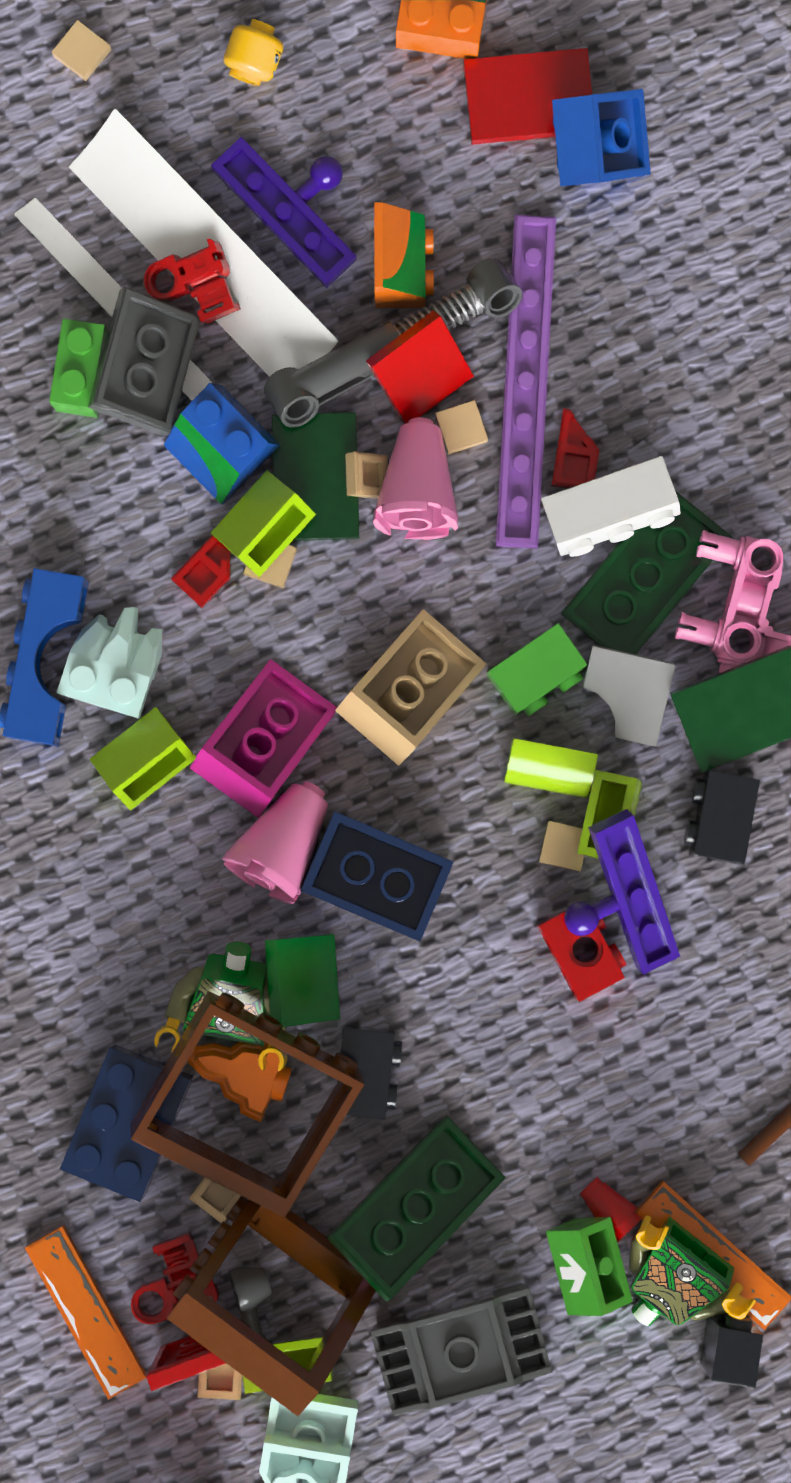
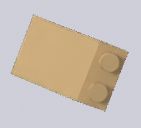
(410, 687)

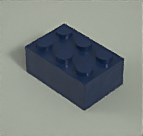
(377, 876)
(103, 1142)

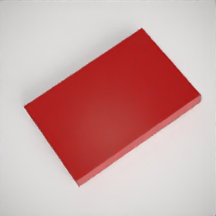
(514, 93)
(180, 1361)

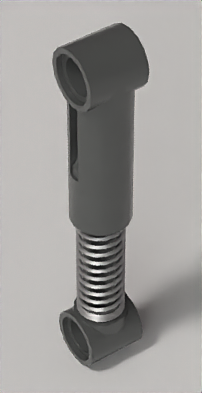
(301, 391)

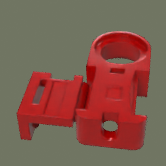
(200, 272)
(178, 1261)

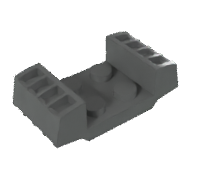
(461, 1351)

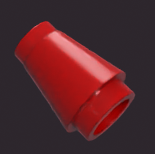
(606, 1202)

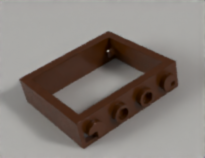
(218, 1166)
(241, 1345)

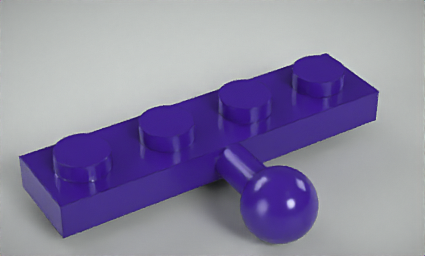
(286, 210)
(632, 895)

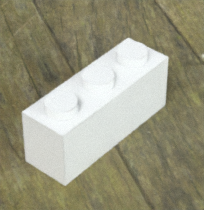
(612, 507)

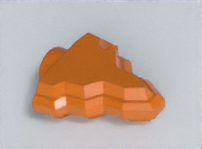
(240, 1075)

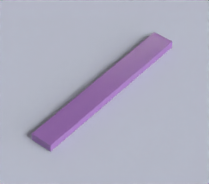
(526, 384)

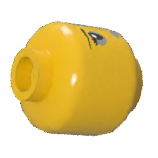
(253, 52)

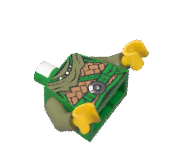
(226, 974)
(681, 1277)

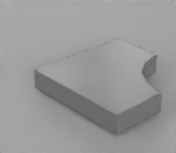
(633, 688)

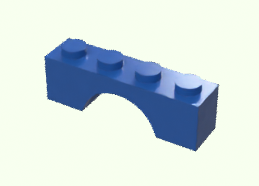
(52, 604)

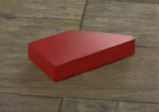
(575, 454)
(205, 572)

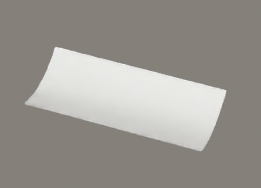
(177, 221)

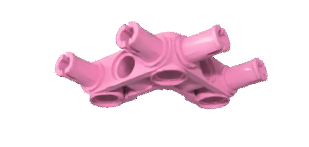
(745, 603)

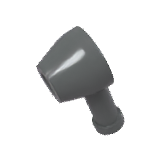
(251, 1289)

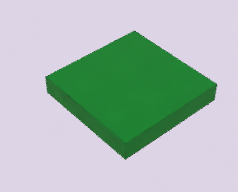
(302, 979)

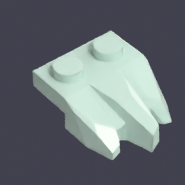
(112, 664)
(310, 1445)

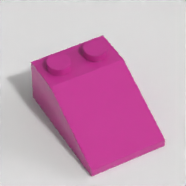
(263, 738)

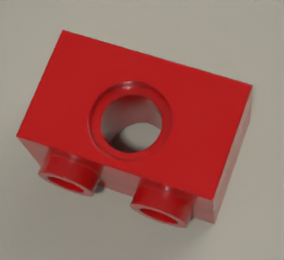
(588, 976)

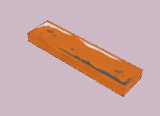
(756, 1283)
(86, 1312)

